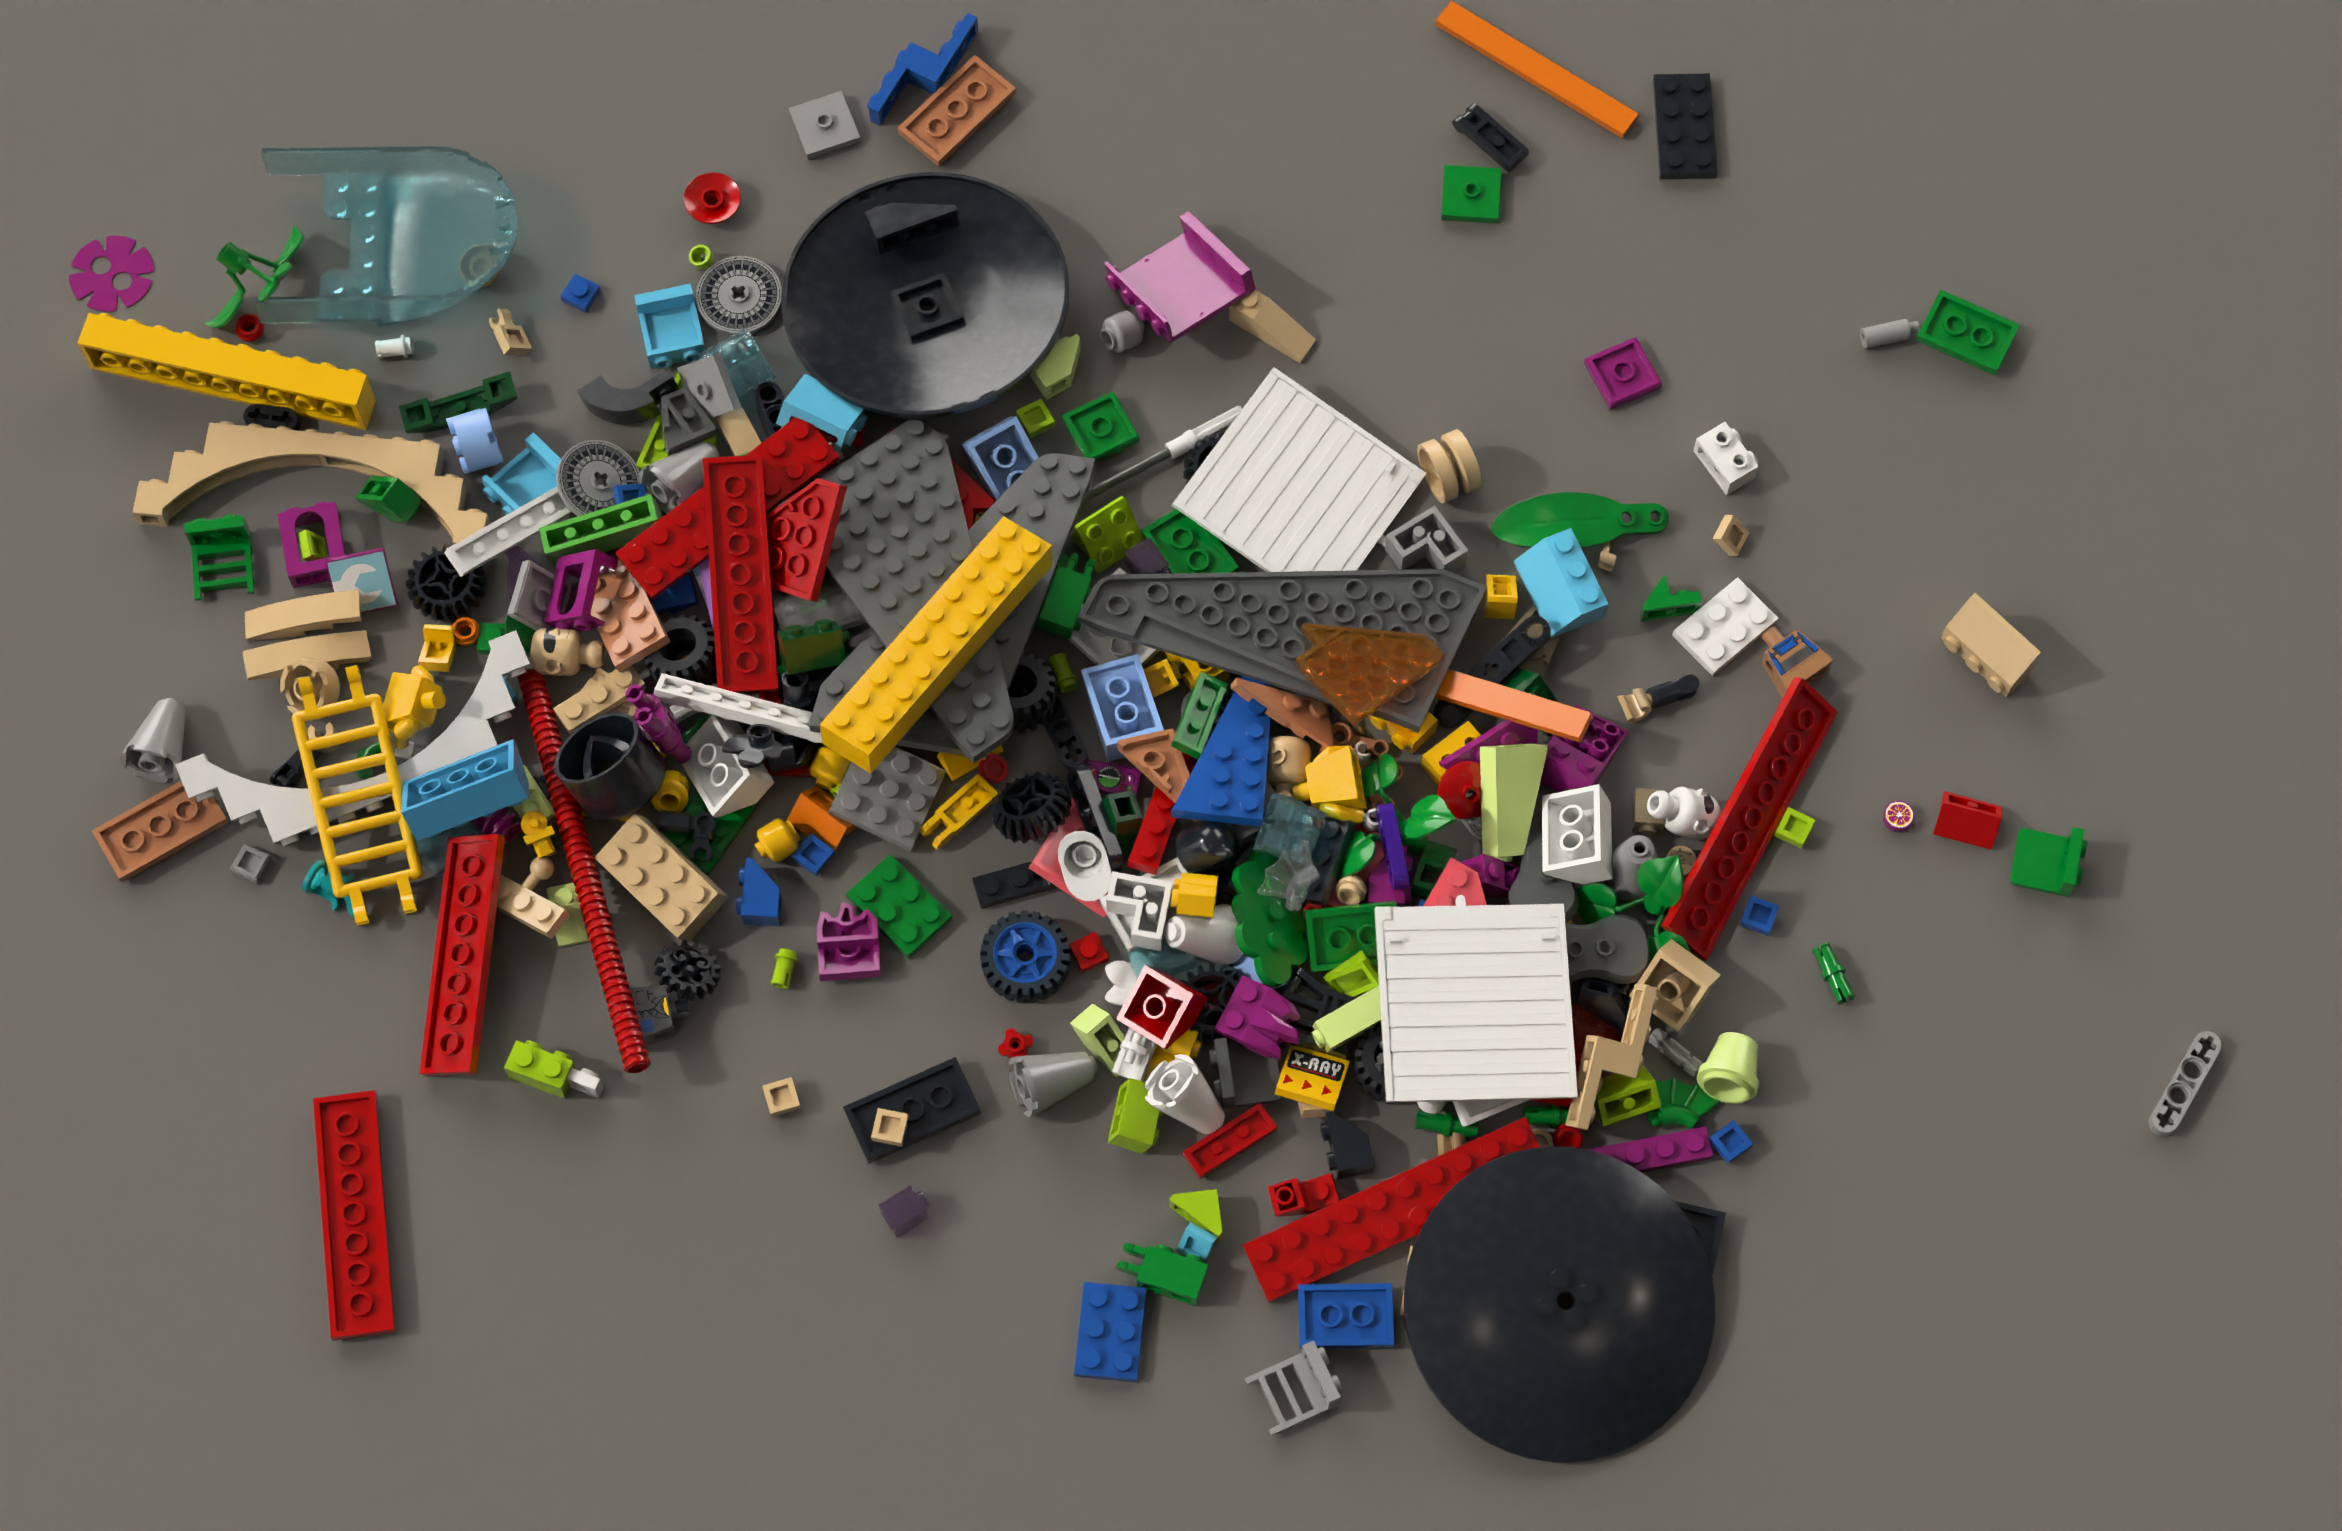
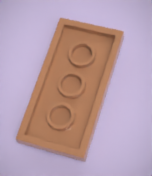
(956, 110)
(630, 619)
(156, 830)

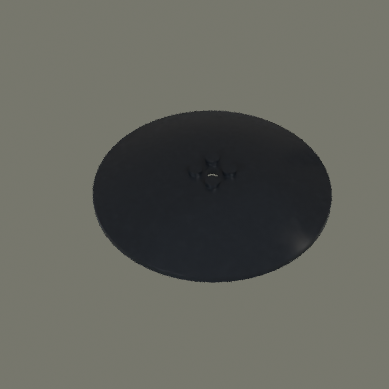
(993, 286)
(1490, 1319)

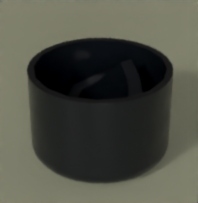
(610, 767)

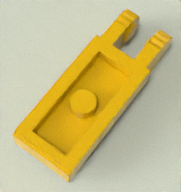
(960, 810)

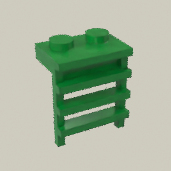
(219, 539)

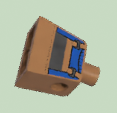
(1793, 658)

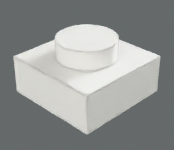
(585, 1081)

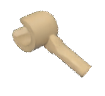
(1606, 559)

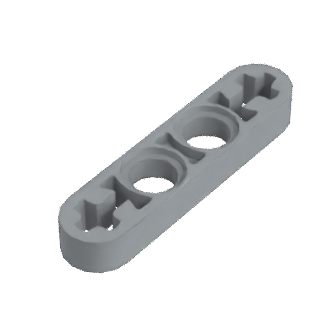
(2184, 1083)

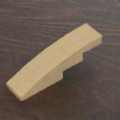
(302, 614)
(333, 648)

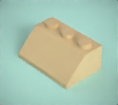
(1990, 645)

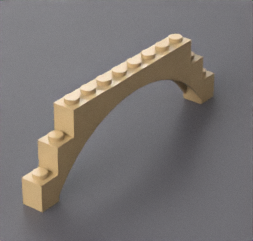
(241, 450)

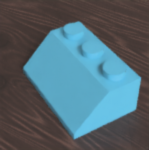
(1561, 583)

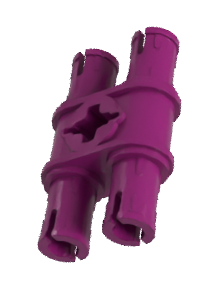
(658, 724)

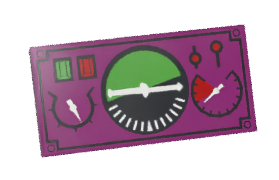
(1114, 778)

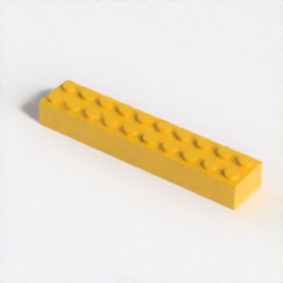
(227, 370)
(936, 645)

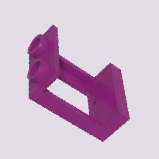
(587, 567)
(312, 571)

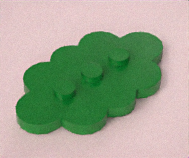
(1265, 925)

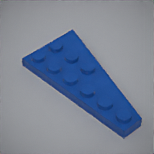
(1232, 768)

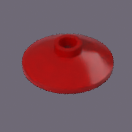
(709, 188)
(1455, 785)

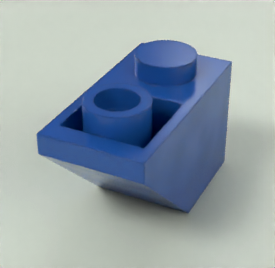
(760, 897)

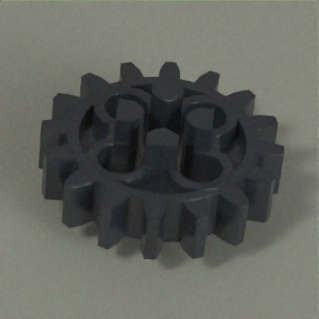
(692, 980)

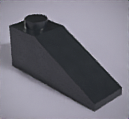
(907, 223)

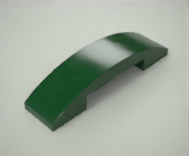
(431, 416)

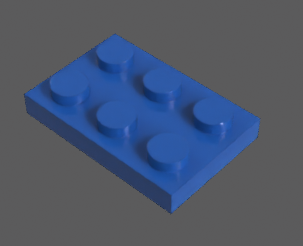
(1346, 1315)
(1110, 1332)

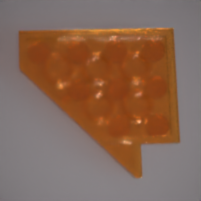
(1364, 666)

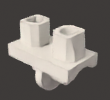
(1134, 1056)

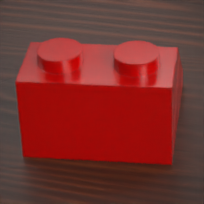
(1161, 1006)

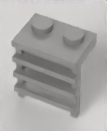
(1316, 1382)

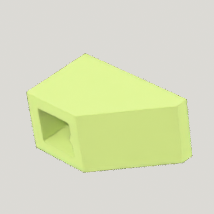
(1058, 368)

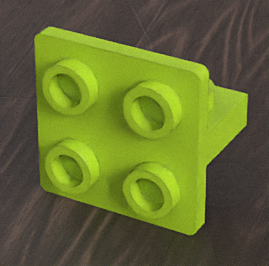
(1108, 534)

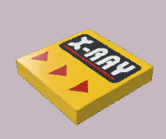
(1312, 1077)

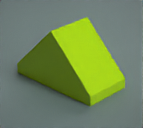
(1353, 976)
(1199, 1208)

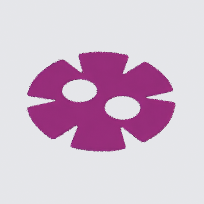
(104, 293)

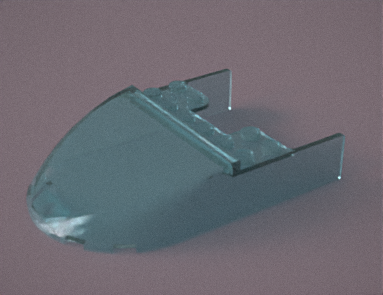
(422, 231)

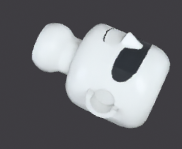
(1685, 811)

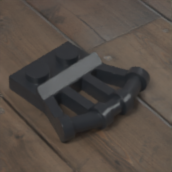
(1330, 1002)

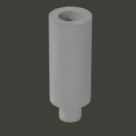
(1888, 333)

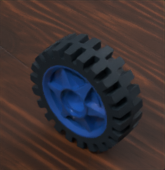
(1025, 934)

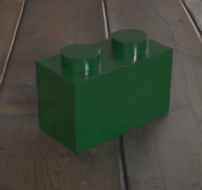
(811, 646)

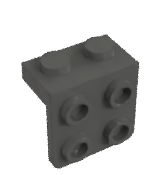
(1243, 1075)

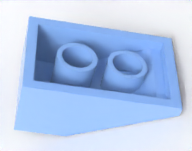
(999, 455)
(1120, 702)

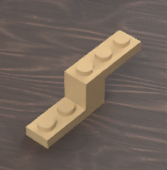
(1612, 1056)

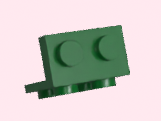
(2048, 861)

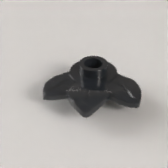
(754, 746)

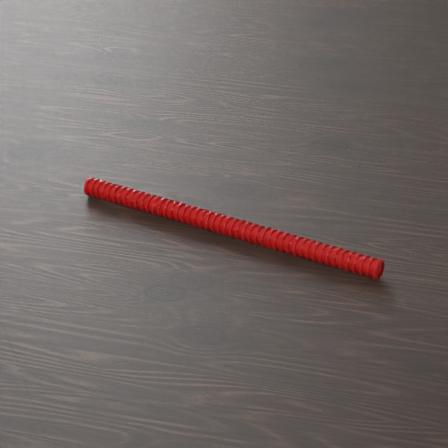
(585, 878)

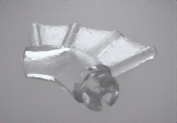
(1291, 876)

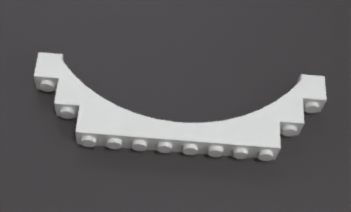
(290, 809)

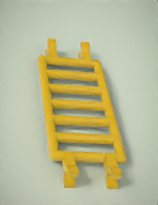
(322, 803)

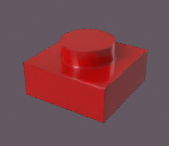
(1089, 952)

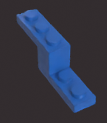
(922, 68)

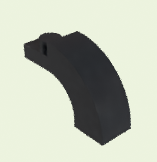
(627, 405)

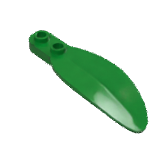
(1590, 517)

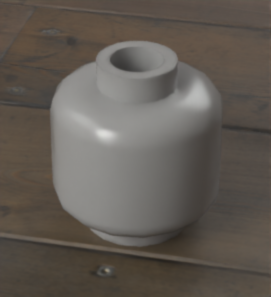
(1122, 331)

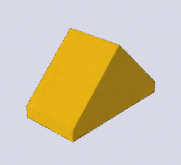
(1500, 596)

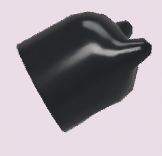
(1206, 846)

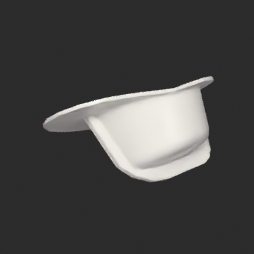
(1084, 865)

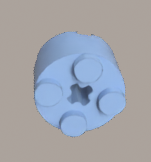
(475, 440)

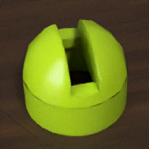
(696, 259)

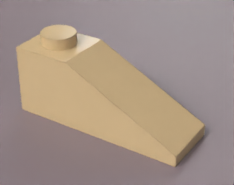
(1272, 325)

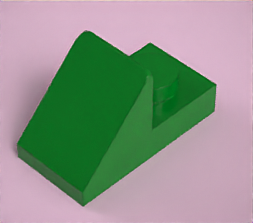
(1663, 605)
(490, 631)

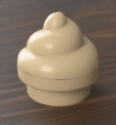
(1351, 890)

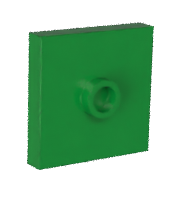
(1471, 194)
(1101, 427)

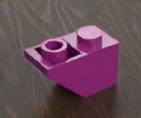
(1494, 874)
(1380, 888)

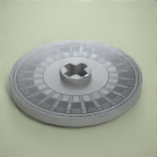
(739, 275)
(584, 465)

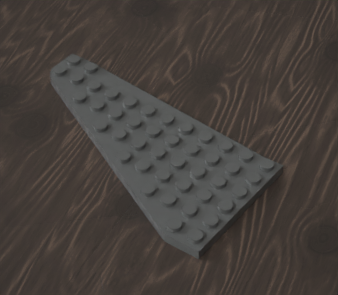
(1040, 501)
(896, 548)
(1255, 620)

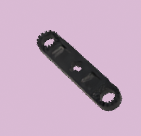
(1508, 656)

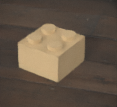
(1680, 983)

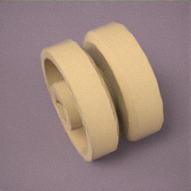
(1449, 466)

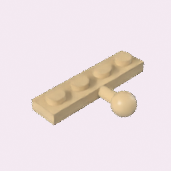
(528, 907)

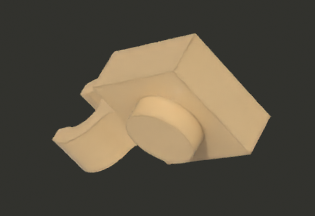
(509, 336)

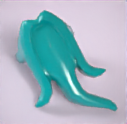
(318, 882)

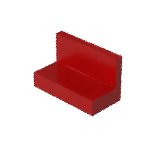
(1968, 820)

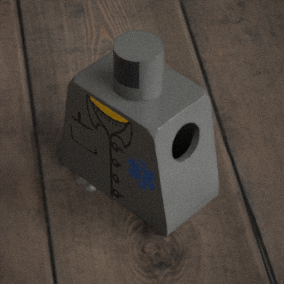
(657, 1012)

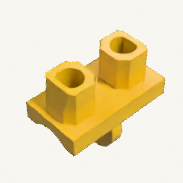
(538, 833)

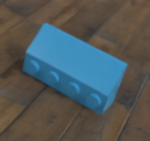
(464, 791)

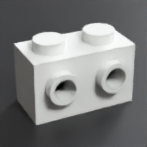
(1726, 458)

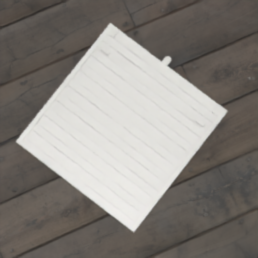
(1298, 484)
(1475, 1002)

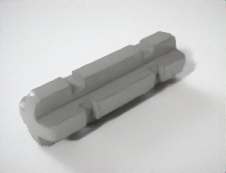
(1675, 1051)

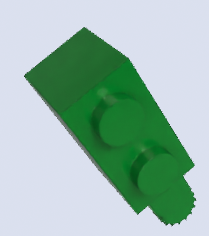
(1066, 599)
(1166, 1272)

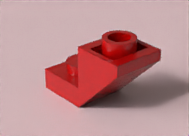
(1305, 1197)

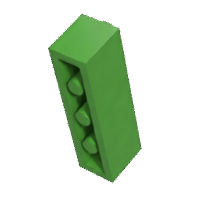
(600, 529)

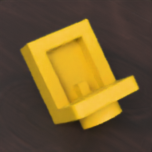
(437, 648)
(1162, 677)

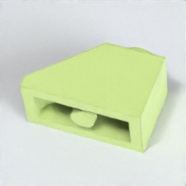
(1099, 1035)

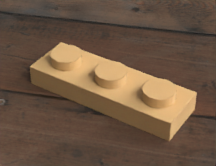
(597, 698)

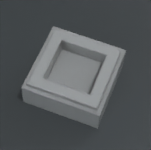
(251, 864)

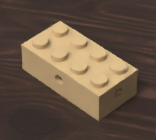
(661, 877)

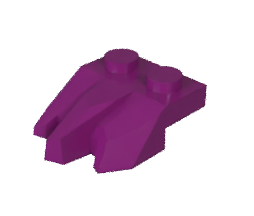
(848, 945)
(1259, 1019)

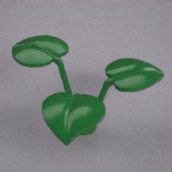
(237, 261)
(1426, 817)
(1658, 879)

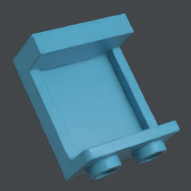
(670, 326)
(824, 410)
(523, 477)

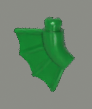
(1680, 1104)

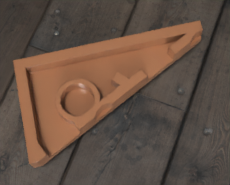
(1291, 710)
(1158, 761)

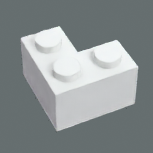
(1146, 901)

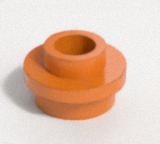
(462, 624)

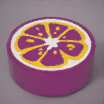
(1898, 816)

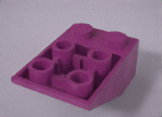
(1582, 764)

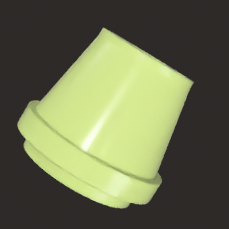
(1731, 1069)

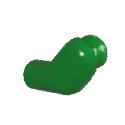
(367, 751)

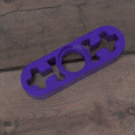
(1392, 846)

